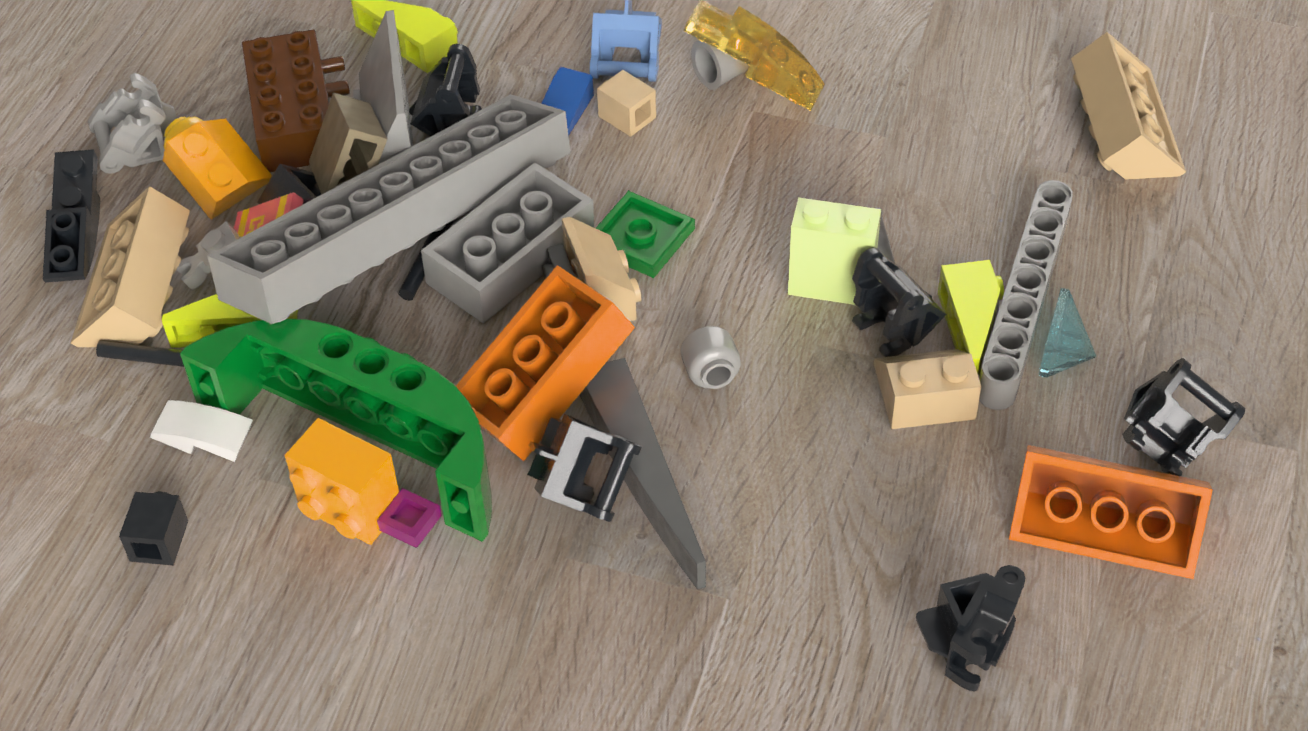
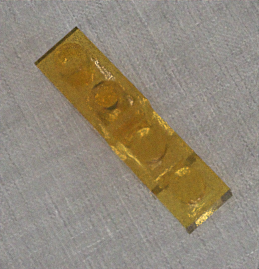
(770, 56)

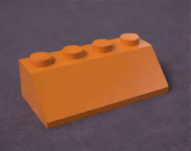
(1111, 511)

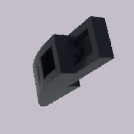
(73, 218)

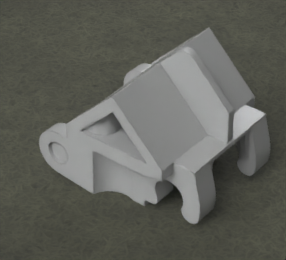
(139, 126)

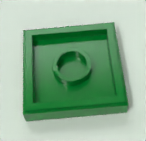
(646, 232)

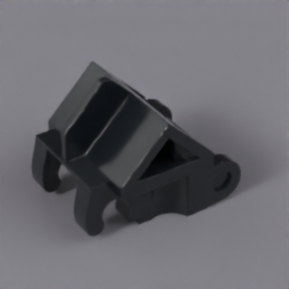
(446, 91)
(892, 297)
(1169, 431)
(564, 461)
(973, 622)

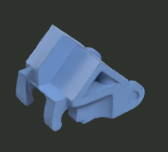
(629, 30)

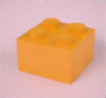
(341, 480)

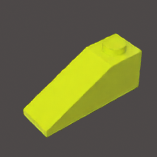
(421, 31)
(970, 300)
(202, 319)

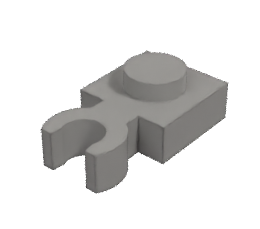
(197, 267)

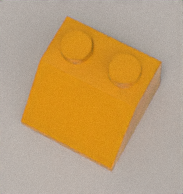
(215, 165)

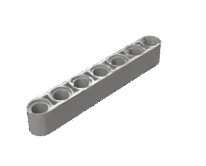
(1024, 295)

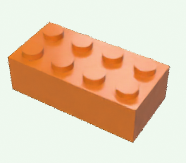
(543, 360)

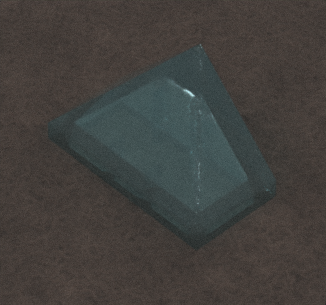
(1067, 338)

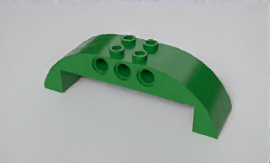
(360, 388)

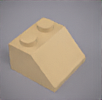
(600, 265)
(929, 388)

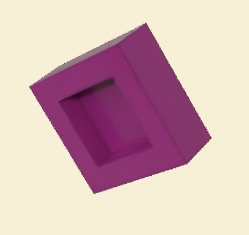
(409, 518)

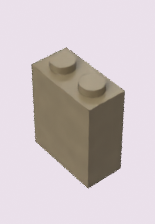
(346, 143)

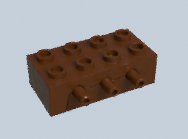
(289, 95)

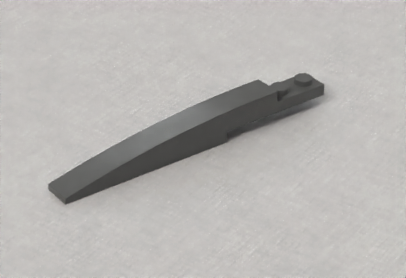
(618, 409)

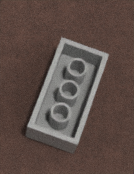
(503, 242)

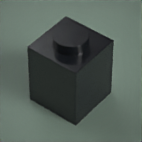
(154, 528)

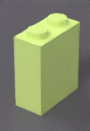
(827, 247)

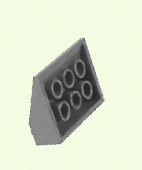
(385, 87)

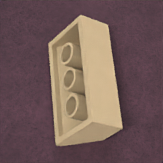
(1125, 112)
(133, 272)

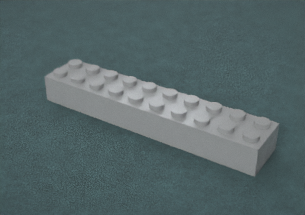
(385, 208)

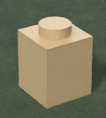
(626, 103)

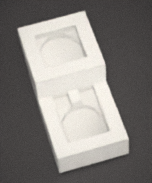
(203, 426)

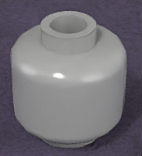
(710, 357)

